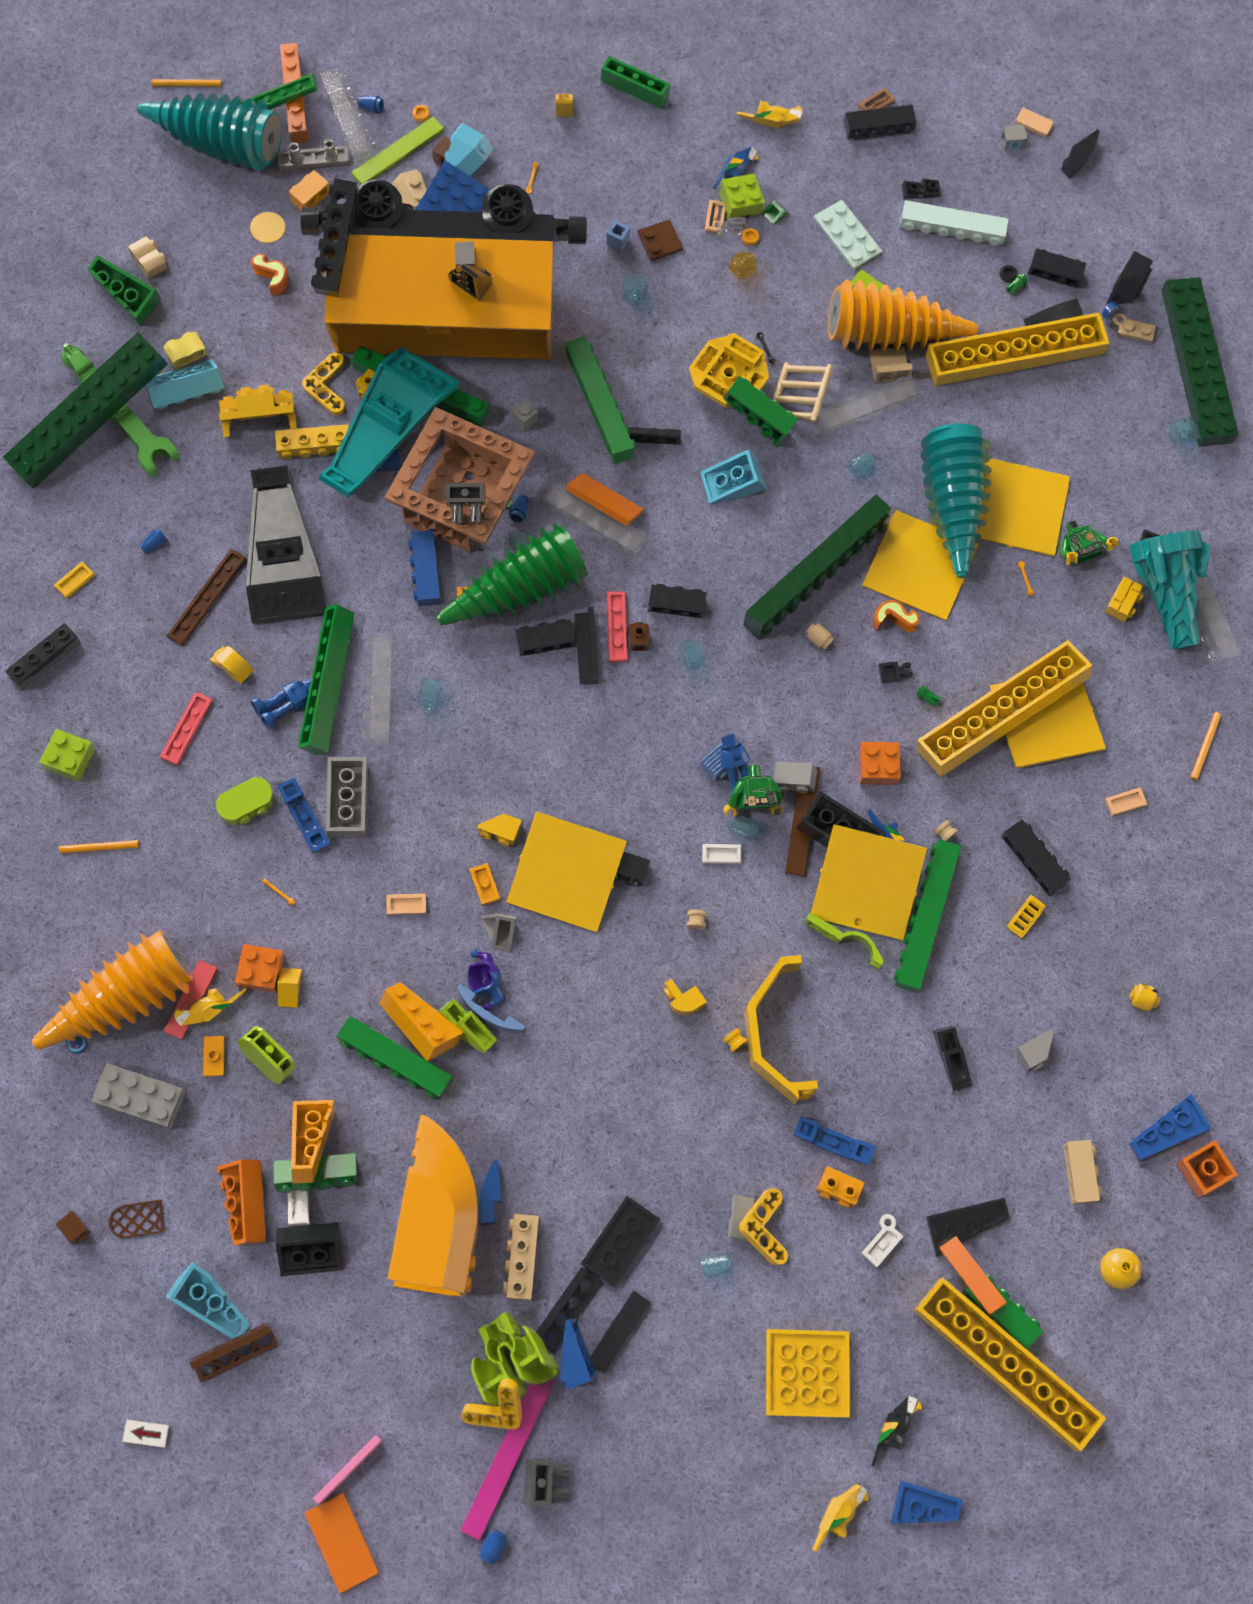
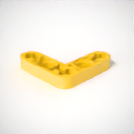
(319, 381)
(758, 1225)
(478, 1414)

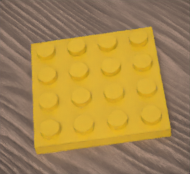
(807, 1373)

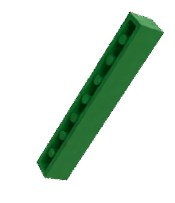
(599, 400)
(456, 403)
(326, 680)
(927, 916)

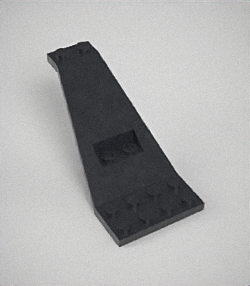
(283, 583)

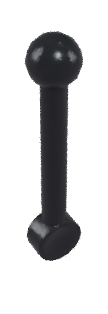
(771, 360)

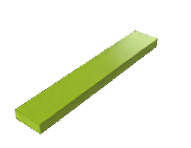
(398, 151)

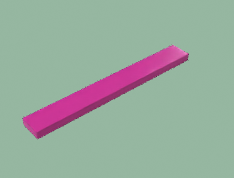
(505, 1461)

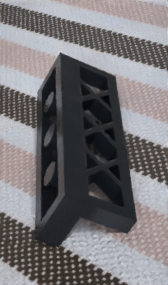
(586, 647)
(560, 1304)

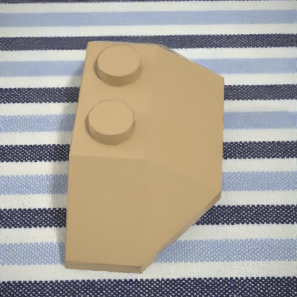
(411, 187)

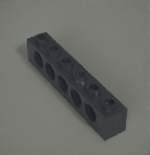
(349, 191)

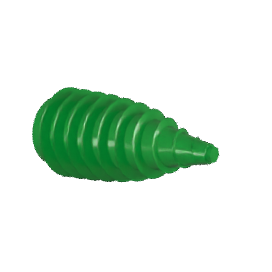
(520, 578)

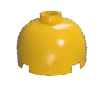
(1117, 1275)

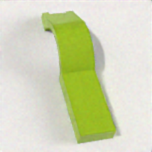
(838, 936)

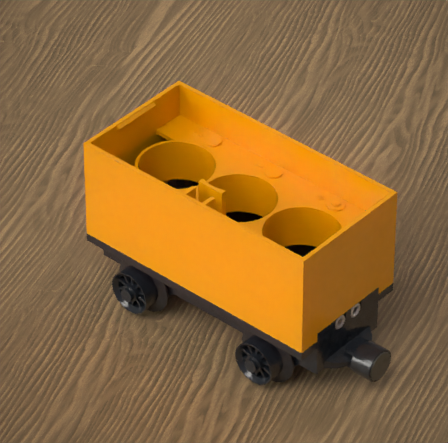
(399, 283)

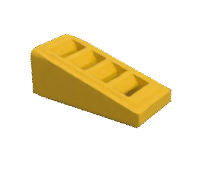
(1035, 903)

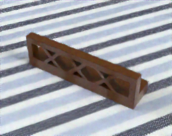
(229, 1347)

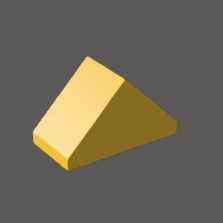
(564, 105)
(289, 987)

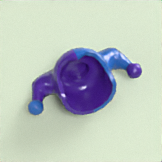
(490, 974)

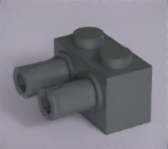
(463, 495)
(538, 1482)

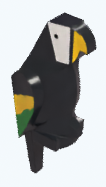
(897, 1425)

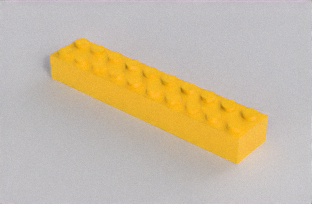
(1016, 349)
(1004, 708)
(1010, 1365)

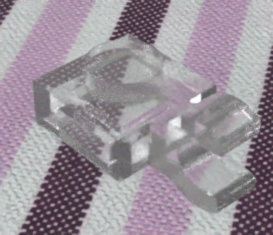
(733, 226)

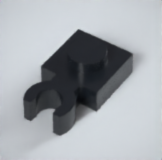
(891, 671)

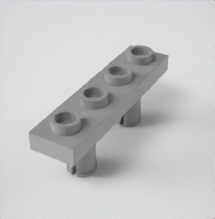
(314, 157)

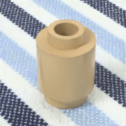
(819, 636)

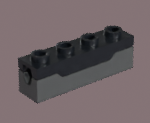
(43, 656)

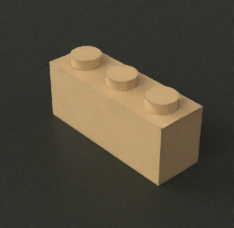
(1082, 1172)

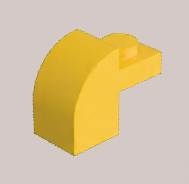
(232, 664)
(683, 1003)

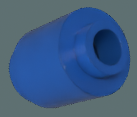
(493, 1547)

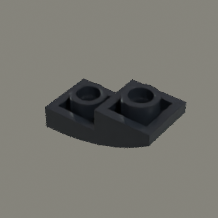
(920, 190)

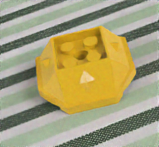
(727, 356)

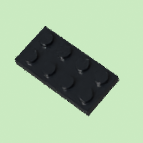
(620, 1241)

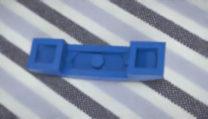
(303, 815)
(834, 1142)

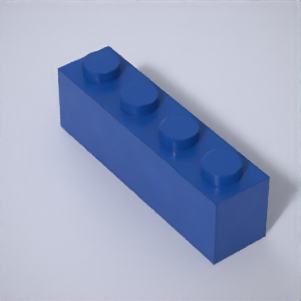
(425, 568)

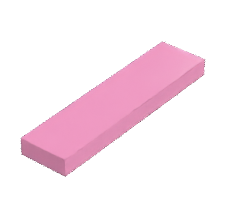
(346, 1471)

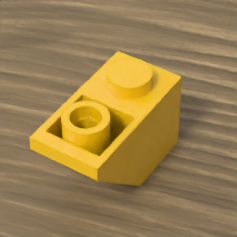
(503, 827)

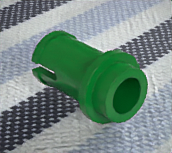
(1020, 281)
(928, 696)

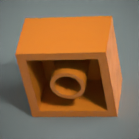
(879, 763)
(259, 968)
(1206, 1169)

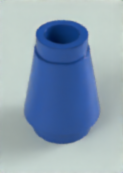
(371, 103)
(519, 509)
(153, 541)

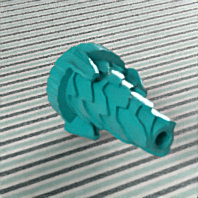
(1170, 572)

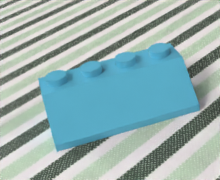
(184, 384)

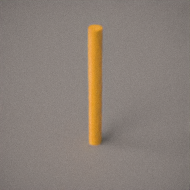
(186, 83)
(1206, 745)
(99, 846)

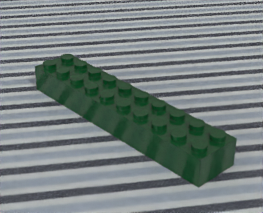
(1199, 361)
(85, 410)
(816, 567)

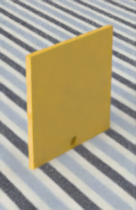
(1024, 507)
(914, 567)
(1057, 731)
(566, 871)
(868, 882)

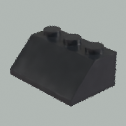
(1132, 279)
(309, 1249)

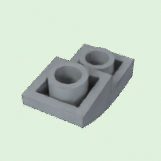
(740, 1207)

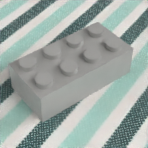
(347, 797)
(138, 1096)

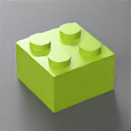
(741, 196)
(67, 755)

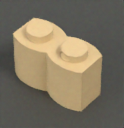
(147, 257)

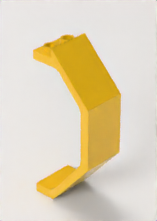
(791, 1090)

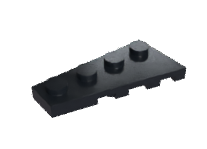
(965, 1222)

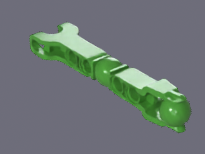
(147, 444)

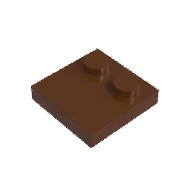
(660, 240)

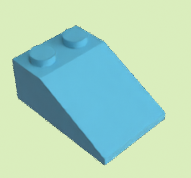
(733, 478)

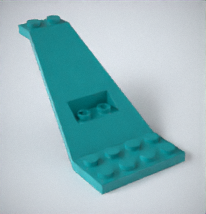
(391, 408)

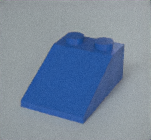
(575, 1360)

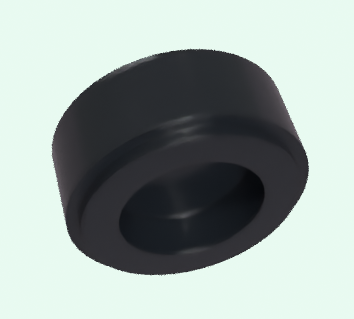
(1008, 273)

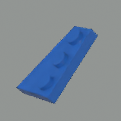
(924, 1505)

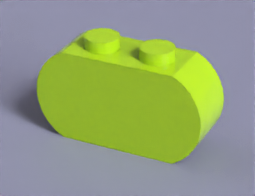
(245, 801)
(267, 1055)

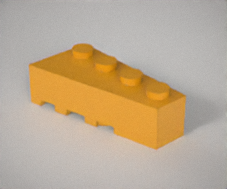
(420, 1022)
(309, 1135)

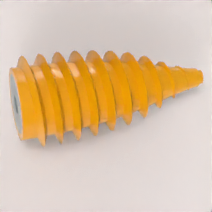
(890, 318)
(120, 991)

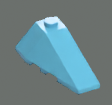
(468, 149)
(204, 1298)

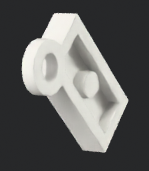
(883, 1242)

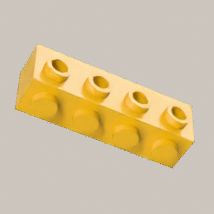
(309, 441)

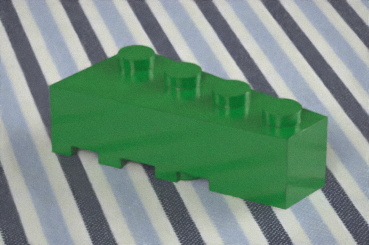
(135, 296)
(760, 410)

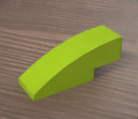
(474, 1031)

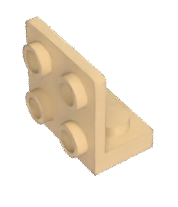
(889, 365)

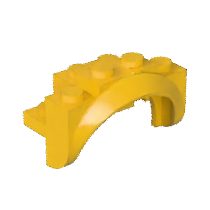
(256, 404)

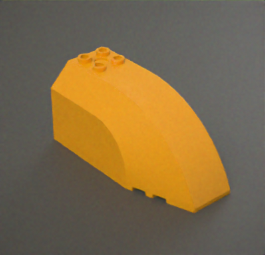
(436, 1218)

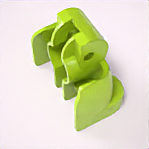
(527, 1353)

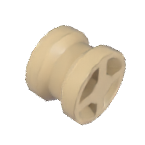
(946, 831)
(696, 919)

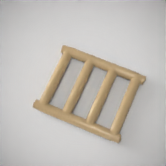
(822, 386)

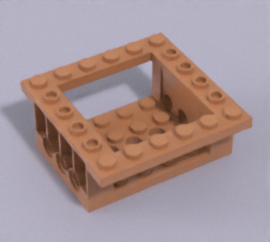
(465, 451)

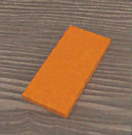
(604, 499)
(341, 1542)

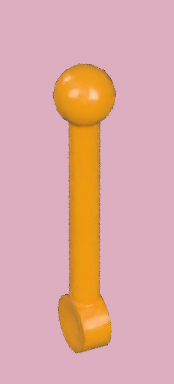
(529, 189)
(1021, 565)
(291, 901)

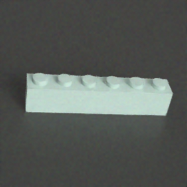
(954, 223)

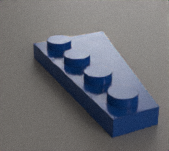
(1177, 1126)

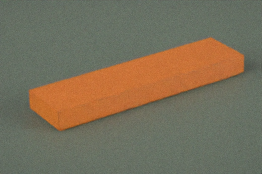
(973, 1276)

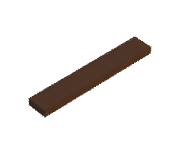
(206, 597)
(798, 840)

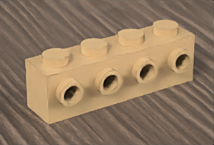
(522, 1257)

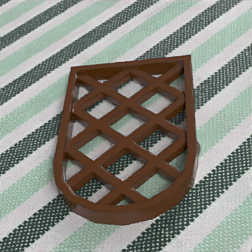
(160, 1216)

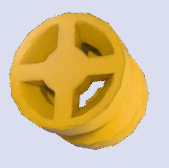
(735, 1040)

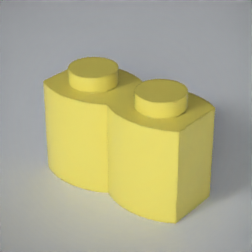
(184, 350)

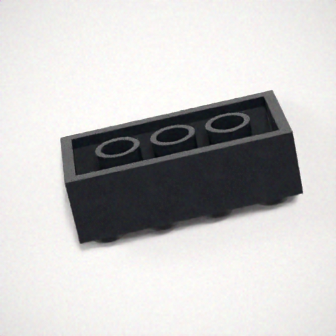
(825, 812)

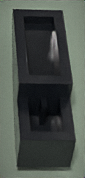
(1079, 154)
(1057, 312)
(952, 1057)

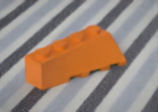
(244, 1200)

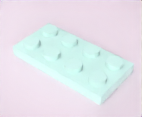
(847, 234)

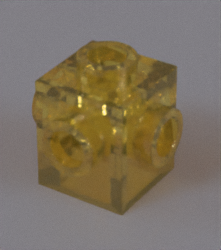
(743, 264)

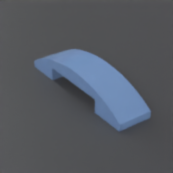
(509, 1025)

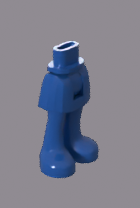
(296, 695)
(733, 756)

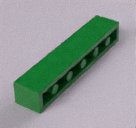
(394, 1057)

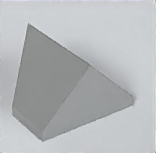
(500, 930)

